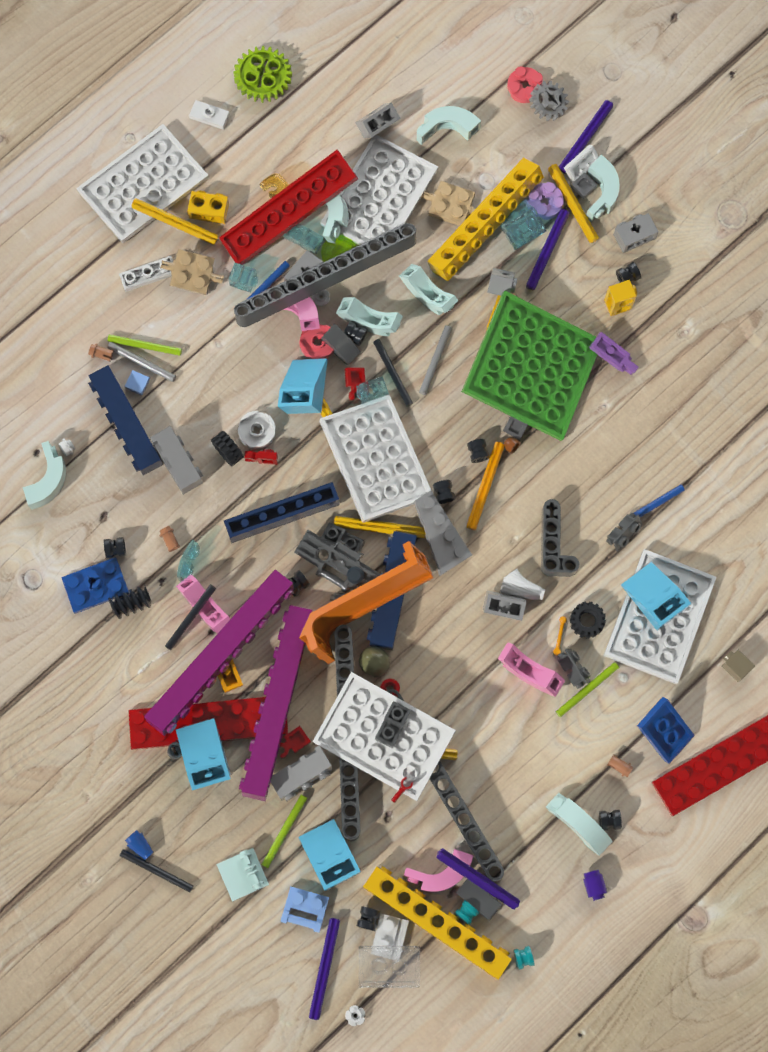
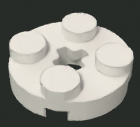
(254, 440)

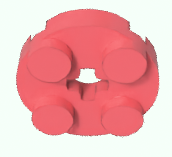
(519, 76)
(314, 351)

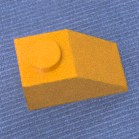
(230, 678)

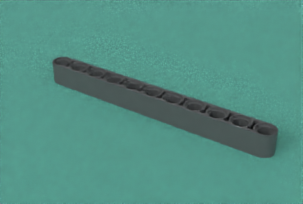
(325, 275)
(345, 781)
(462, 808)

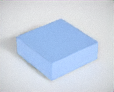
(137, 382)

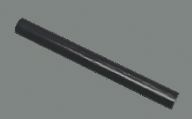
(393, 373)
(190, 617)
(156, 870)

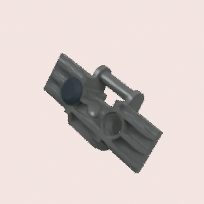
(340, 558)

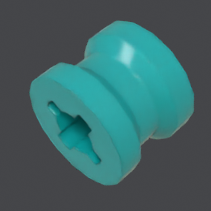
(467, 912)
(523, 957)

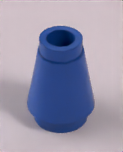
(139, 844)

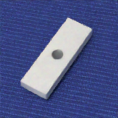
(137, 278)

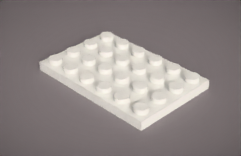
(151, 171)
(385, 191)
(375, 458)
(666, 650)
(352, 729)

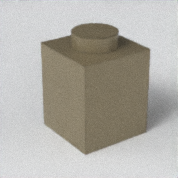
(737, 665)

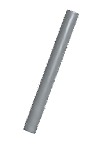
(435, 360)
(142, 362)

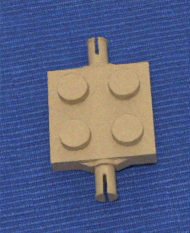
(450, 203)
(192, 272)

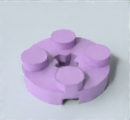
(551, 192)

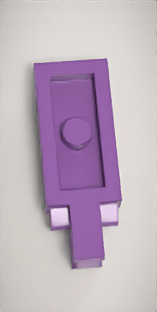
(613, 353)

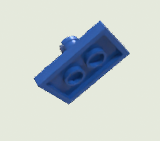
(94, 585)
(665, 730)

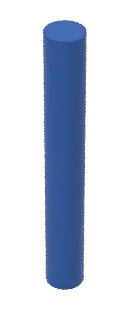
(271, 279)
(659, 501)

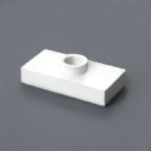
(209, 114)
(581, 163)

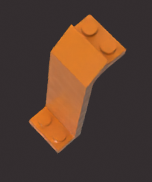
(363, 600)

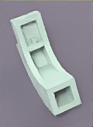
(448, 118)
(607, 178)
(337, 217)
(427, 291)
(364, 316)
(51, 484)
(580, 822)

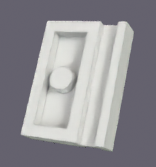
(390, 931)

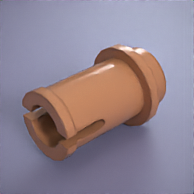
(100, 352)
(169, 538)
(620, 766)

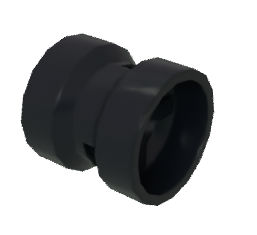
(630, 273)
(356, 333)
(478, 450)
(444, 491)
(114, 547)
(299, 582)
(610, 820)
(372, 915)

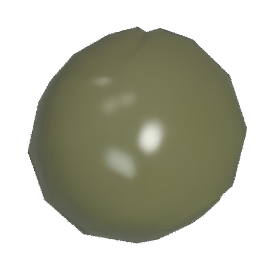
(374, 661)

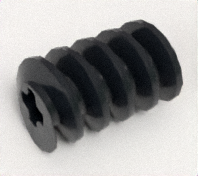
(130, 602)

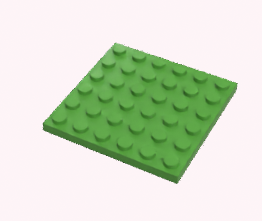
(531, 366)

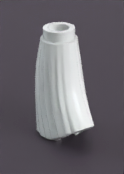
(516, 585)

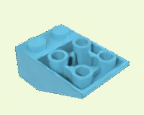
(303, 387)
(656, 595)
(203, 754)
(329, 855)

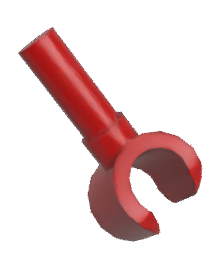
(401, 790)

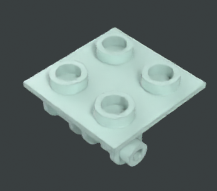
(242, 874)

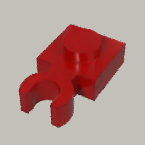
(354, 377)
(266, 456)
(294, 740)

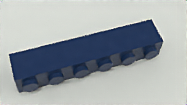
(125, 420)
(282, 512)
(387, 616)

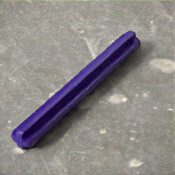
(587, 134)
(547, 249)
(478, 879)
(324, 969)

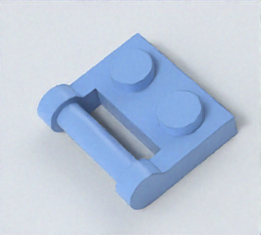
(305, 902)

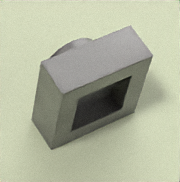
(583, 185)
(515, 427)

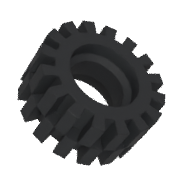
(227, 448)
(581, 629)

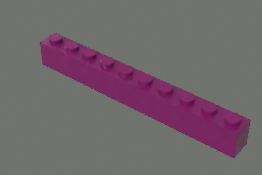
(219, 652)
(276, 705)

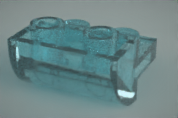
(522, 225)

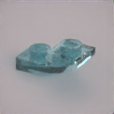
(305, 238)
(185, 566)

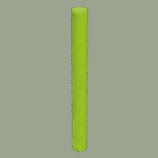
(145, 345)
(587, 689)
(284, 831)

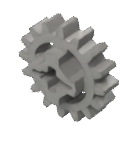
(550, 92)

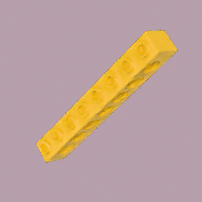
(485, 219)
(494, 968)

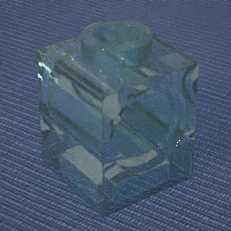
(243, 277)
(378, 386)

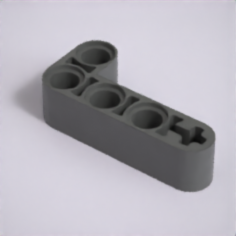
(554, 538)

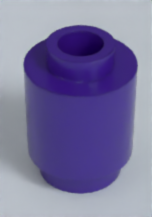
(595, 885)

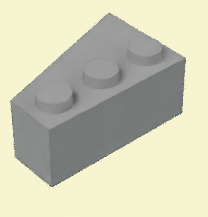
(177, 460)
(301, 774)

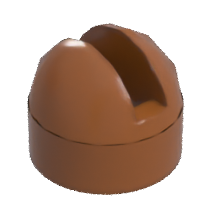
(511, 444)

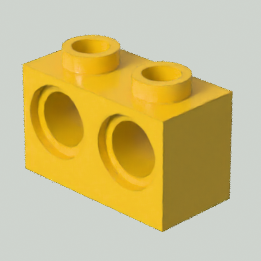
(206, 211)
(620, 297)

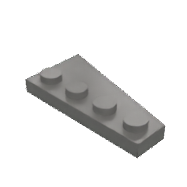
(445, 542)

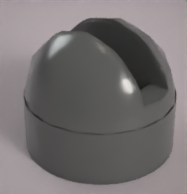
(177, 748)

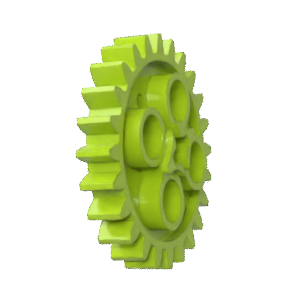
(246, 70)

